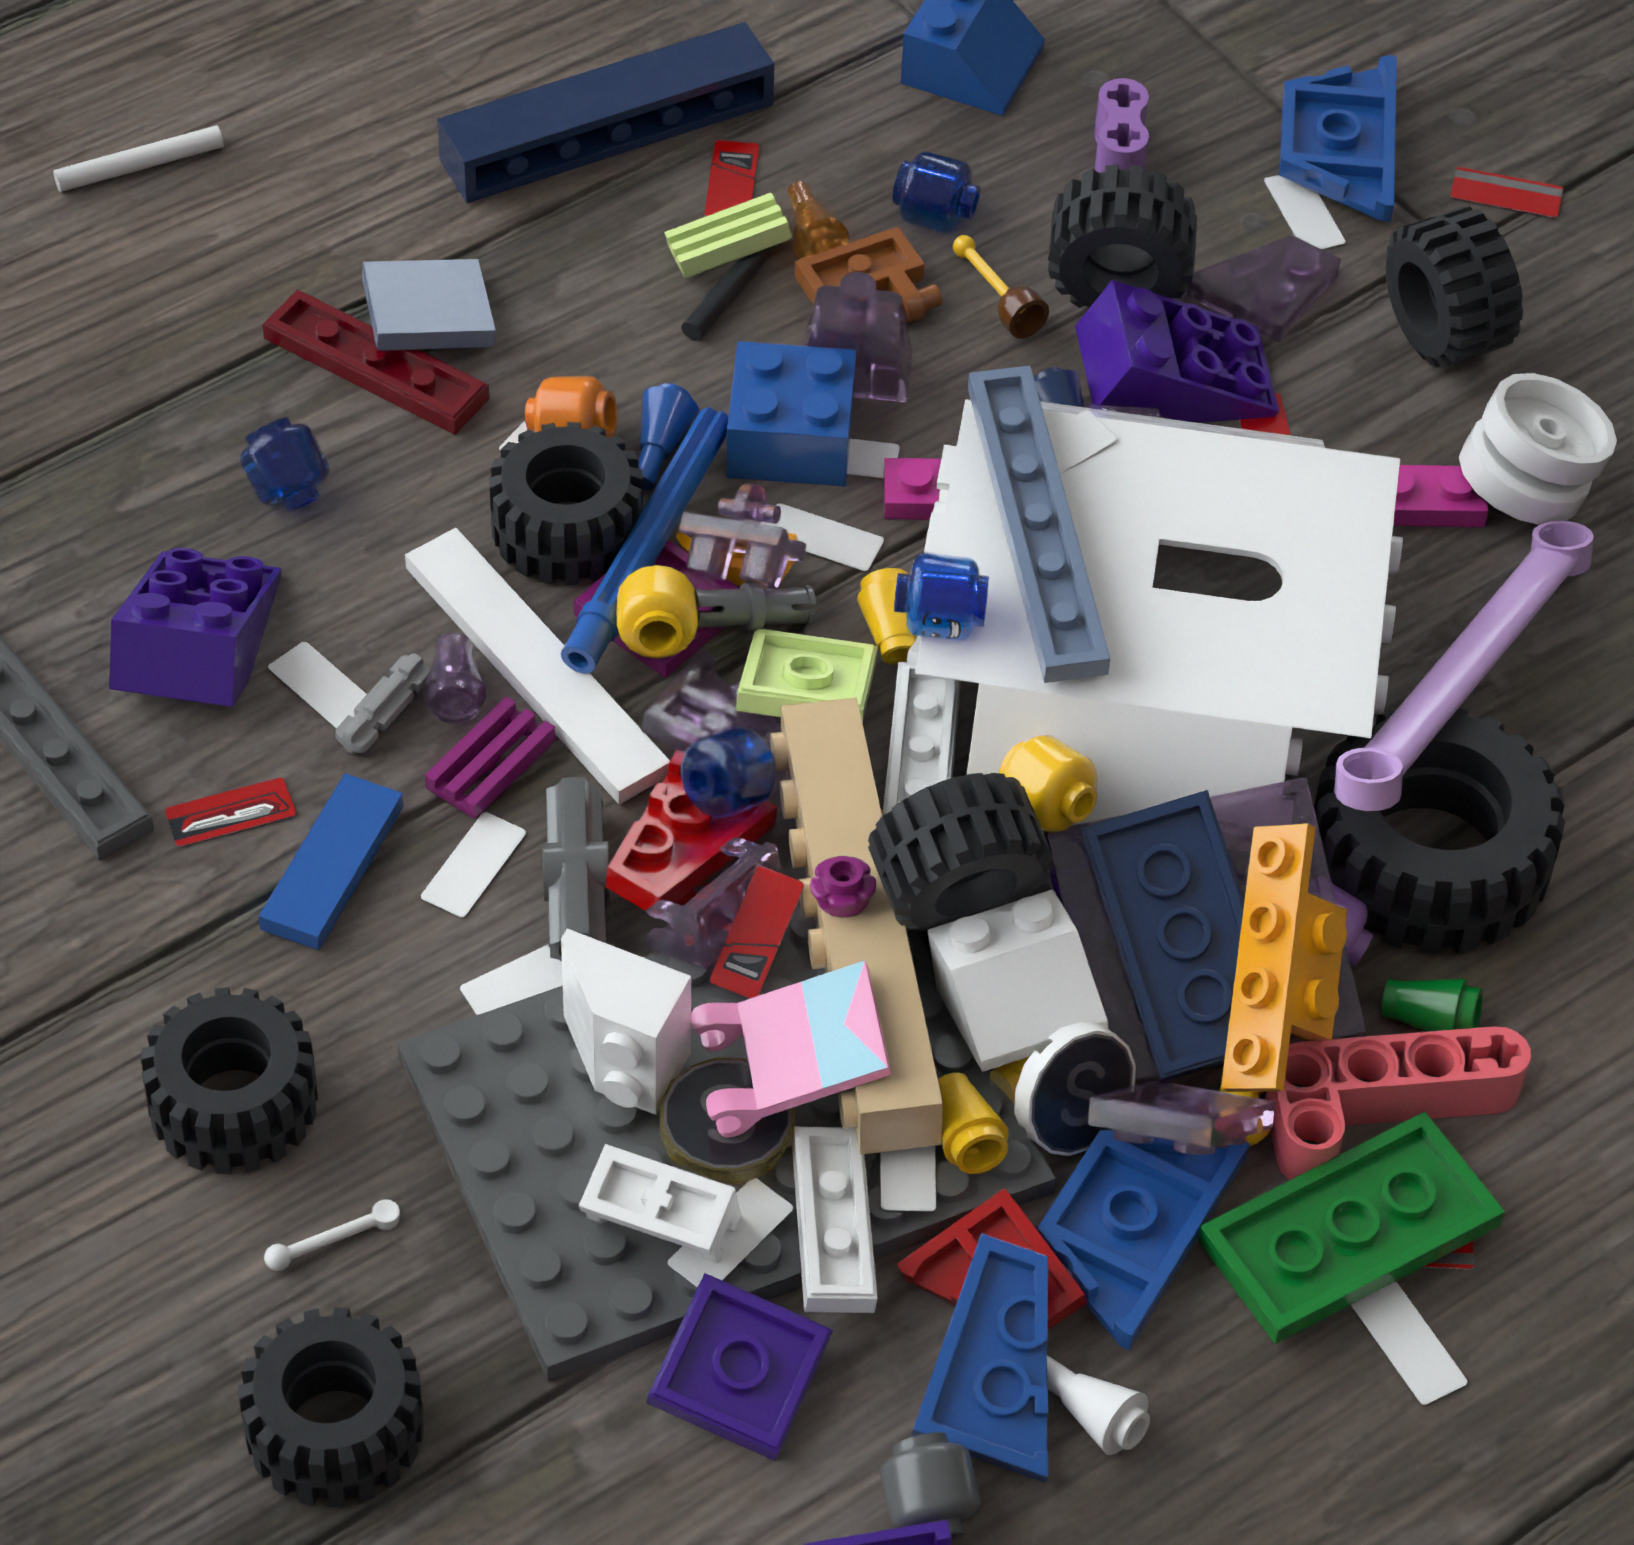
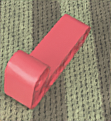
(1473, 1067)

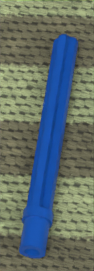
(598, 618)

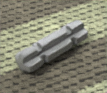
(382, 704)

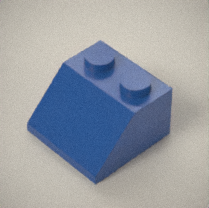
(970, 51)

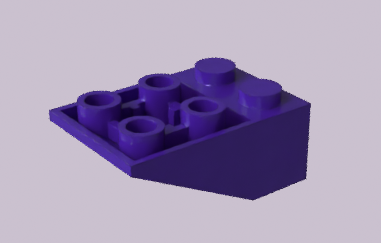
(1173, 358)
(192, 627)

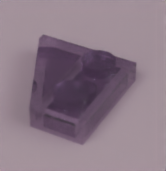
(701, 705)

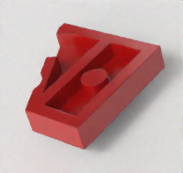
(945, 1260)

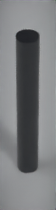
(724, 293)

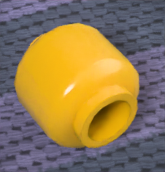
(657, 611)
(1055, 779)

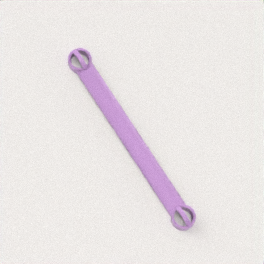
(1556, 552)

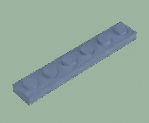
(1038, 525)

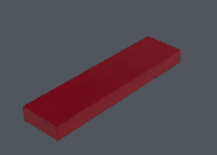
(399, 376)

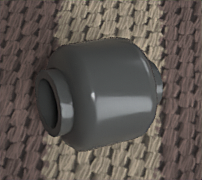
(930, 1483)

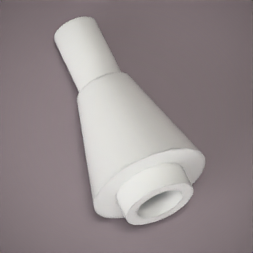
(1107, 1411)

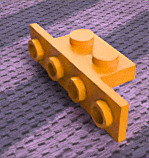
(1284, 961)

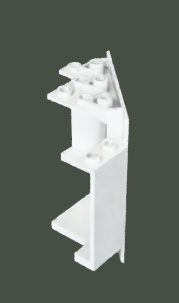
(1194, 681)

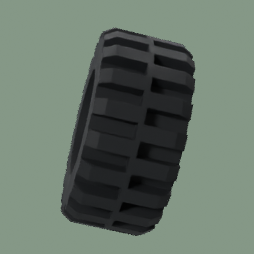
(1439, 894)

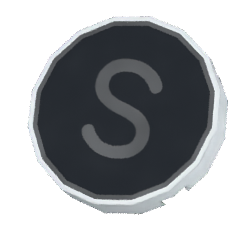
(1058, 1085)

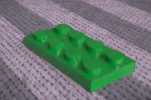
(1350, 1227)

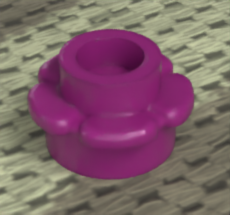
(843, 886)

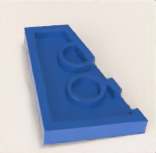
(993, 1362)

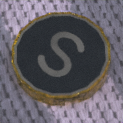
(694, 1138)

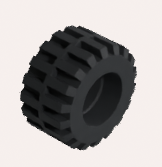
(1122, 230)
(1454, 286)
(557, 468)
(959, 850)
(220, 1037)
(322, 1358)

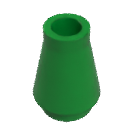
(1433, 1004)

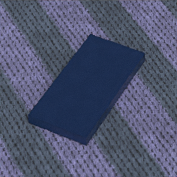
(1173, 924)

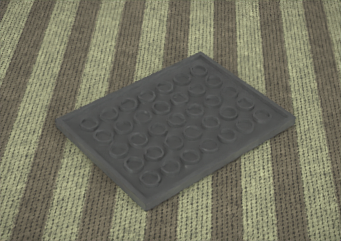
(530, 1128)

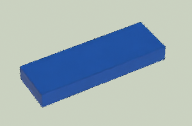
(331, 861)

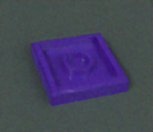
(739, 1366)

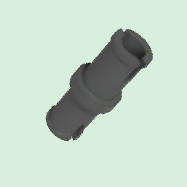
(755, 606)

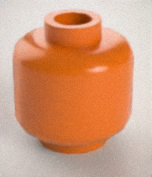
(572, 400)

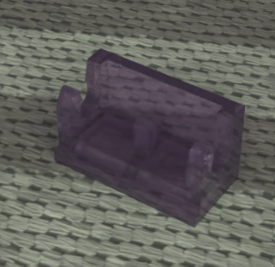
(702, 925)

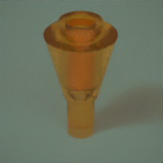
(813, 225)

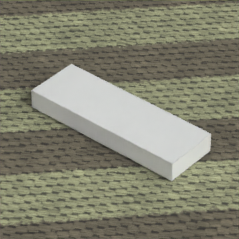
(833, 1221)

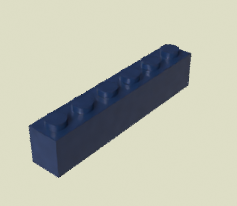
(605, 112)

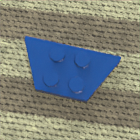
(1343, 136)
(1133, 1221)

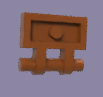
(884, 257)

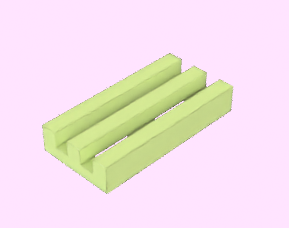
(728, 235)

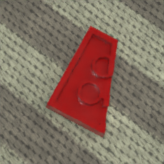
(678, 844)

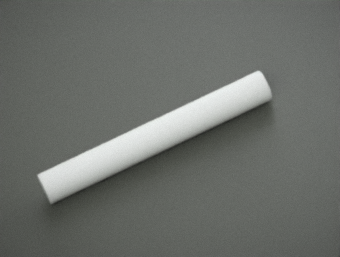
(138, 158)

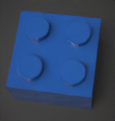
(791, 413)

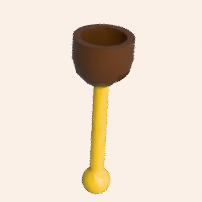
(1020, 307)

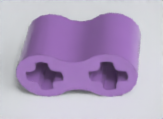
(1121, 125)

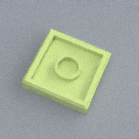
(803, 669)

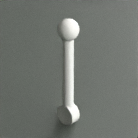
(384, 1216)

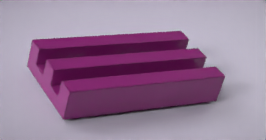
(481, 751)

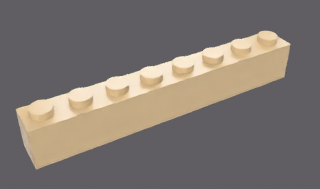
(835, 809)

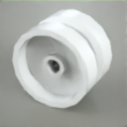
(1537, 448)

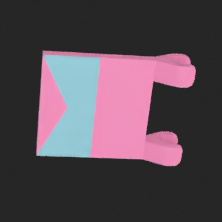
(797, 1044)

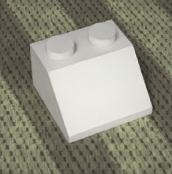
(1014, 978)
(625, 1020)

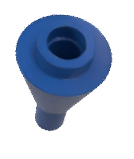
(664, 421)

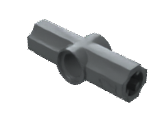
(575, 862)

